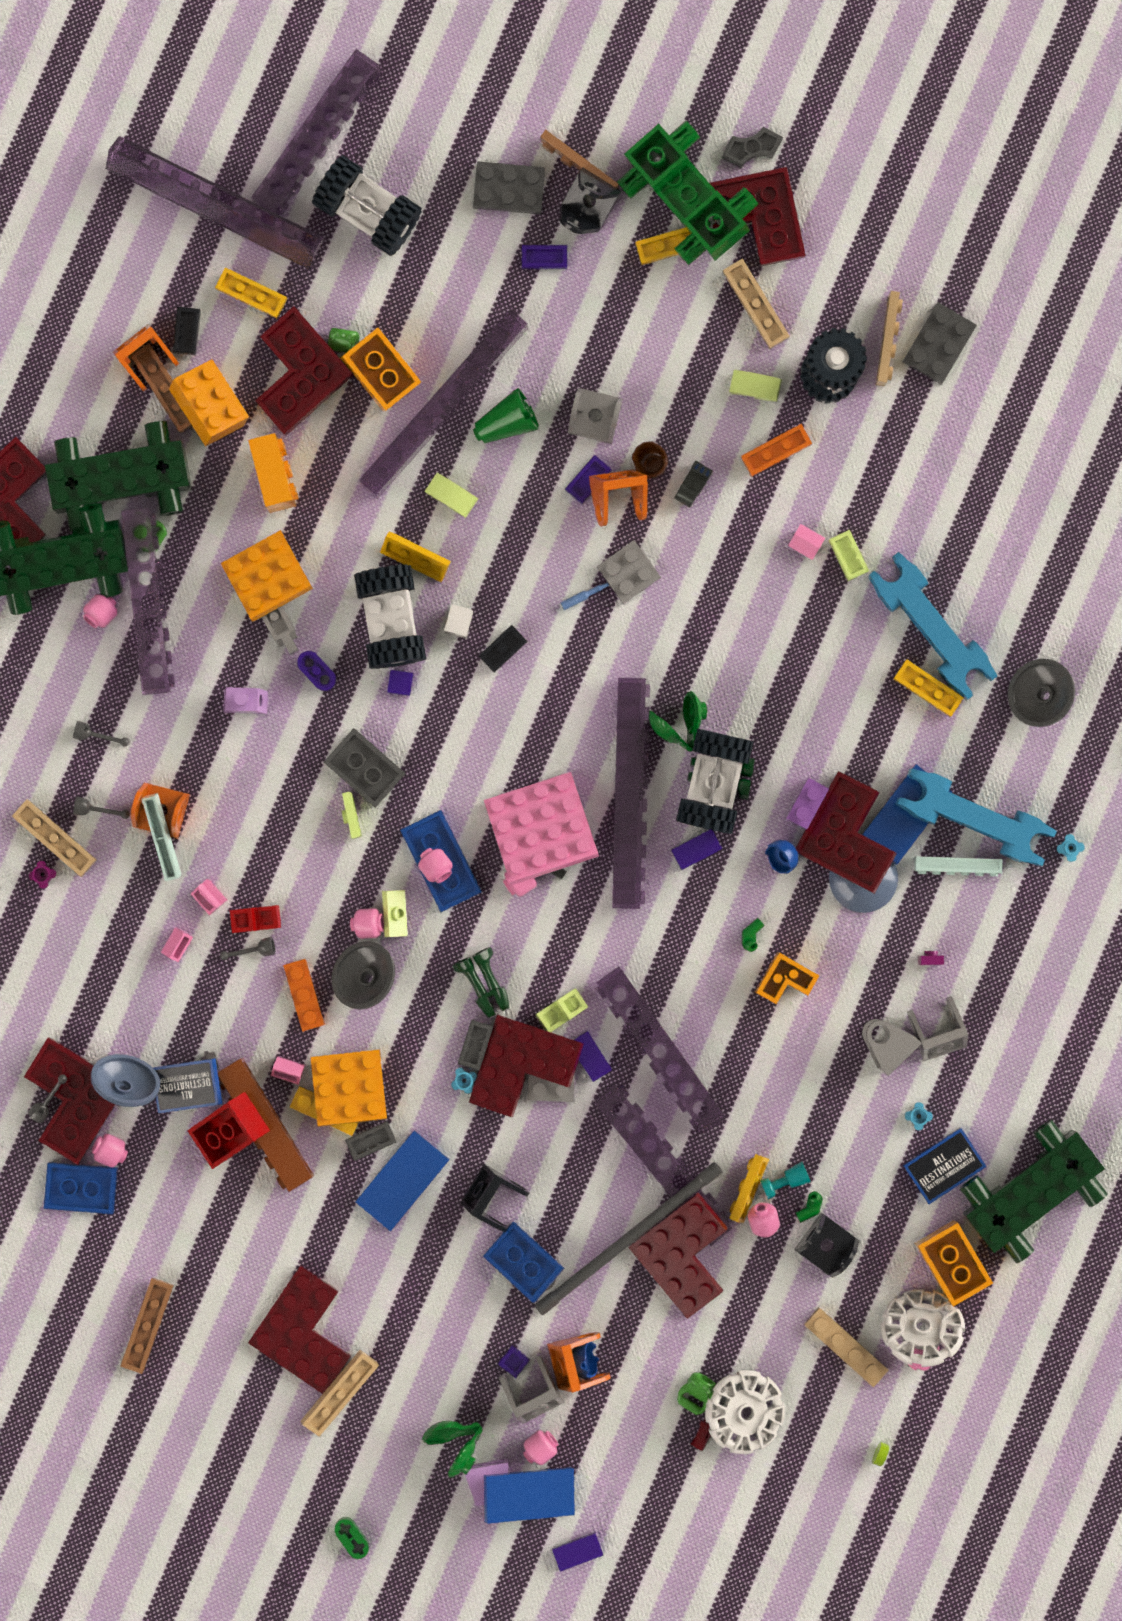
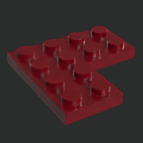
(774, 219)
(311, 374)
(17, 475)
(834, 836)
(518, 1051)
(81, 1108)
(670, 1253)
(289, 1335)

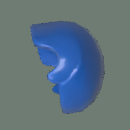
(782, 856)
(585, 1360)

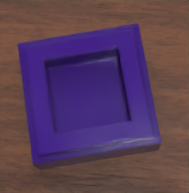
(400, 682)
(513, 1361)

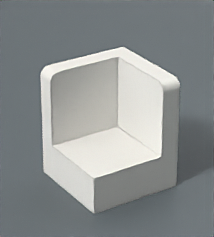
(458, 621)

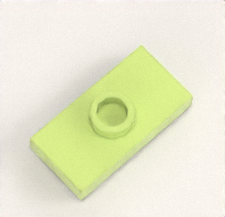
(848, 555)
(350, 815)
(394, 913)

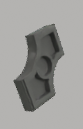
(760, 145)

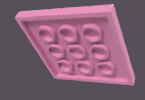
(541, 828)

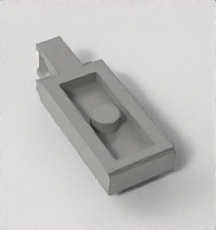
(281, 629)

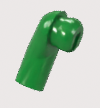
(749, 935)
(812, 1208)

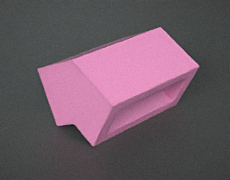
(806, 541)
(209, 896)
(176, 944)
(288, 1070)

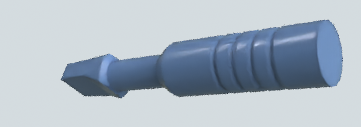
(582, 596)

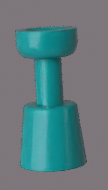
(793, 1176)

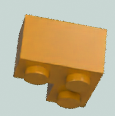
(785, 972)

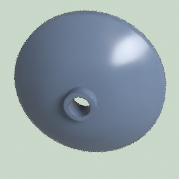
(860, 900)
(125, 1080)

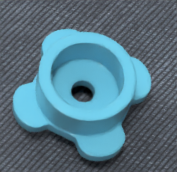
(1063, 848)
(458, 1084)
(918, 1122)

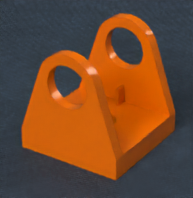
(136, 341)
(615, 480)
(174, 801)
(564, 1364)

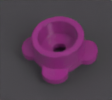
(42, 868)

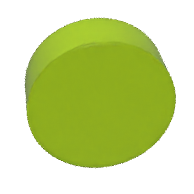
(880, 1454)

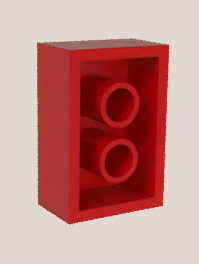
(228, 1130)

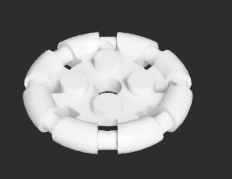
(923, 1340)
(731, 1412)

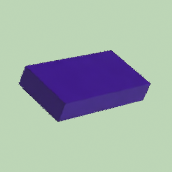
(544, 256)
(580, 486)
(696, 849)
(592, 1058)
(577, 1551)

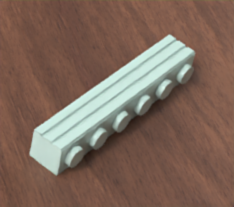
(161, 837)
(963, 865)

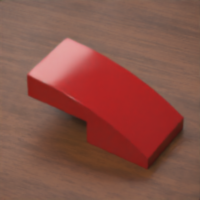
(255, 919)

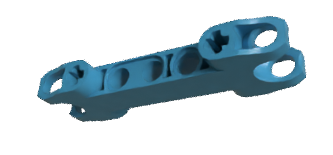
(956, 656)
(938, 801)

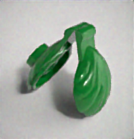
(693, 714)
(447, 1431)

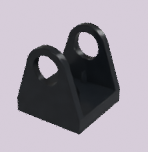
(576, 209)
(483, 1190)
(843, 1250)

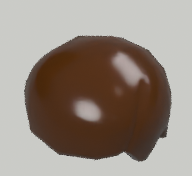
(650, 459)

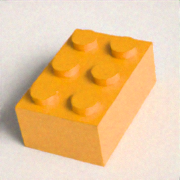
(380, 369)
(208, 402)
(273, 472)
(953, 1263)

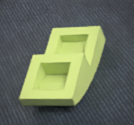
(755, 385)
(451, 495)
(561, 1010)

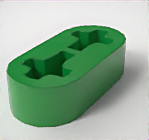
(347, 1541)

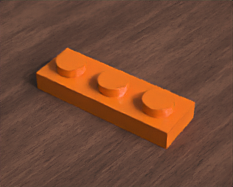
(776, 450)
(304, 995)

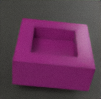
(931, 958)

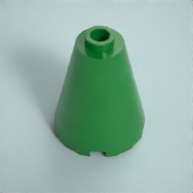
(507, 419)

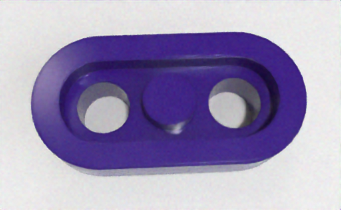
(317, 671)

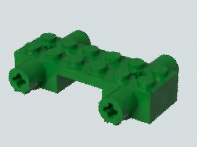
(687, 192)

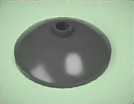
(1032, 683)
(353, 973)

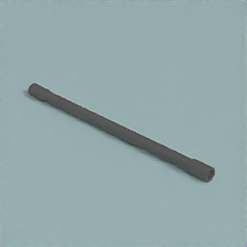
(627, 1239)

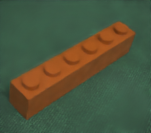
(277, 1143)

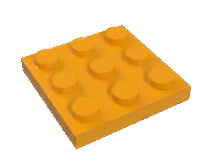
(266, 576)
(348, 1088)

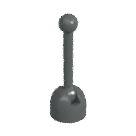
(83, 731)
(82, 807)
(265, 947)
(40, 1111)

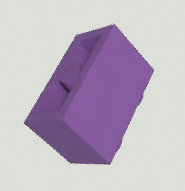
(806, 804)

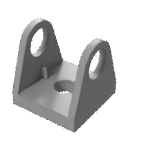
(584, 403)
(942, 1043)
(892, 1049)
(538, 1405)

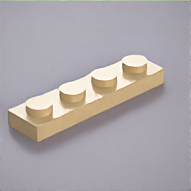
(756, 304)
(891, 328)
(54, 838)
(846, 1347)
(339, 1393)

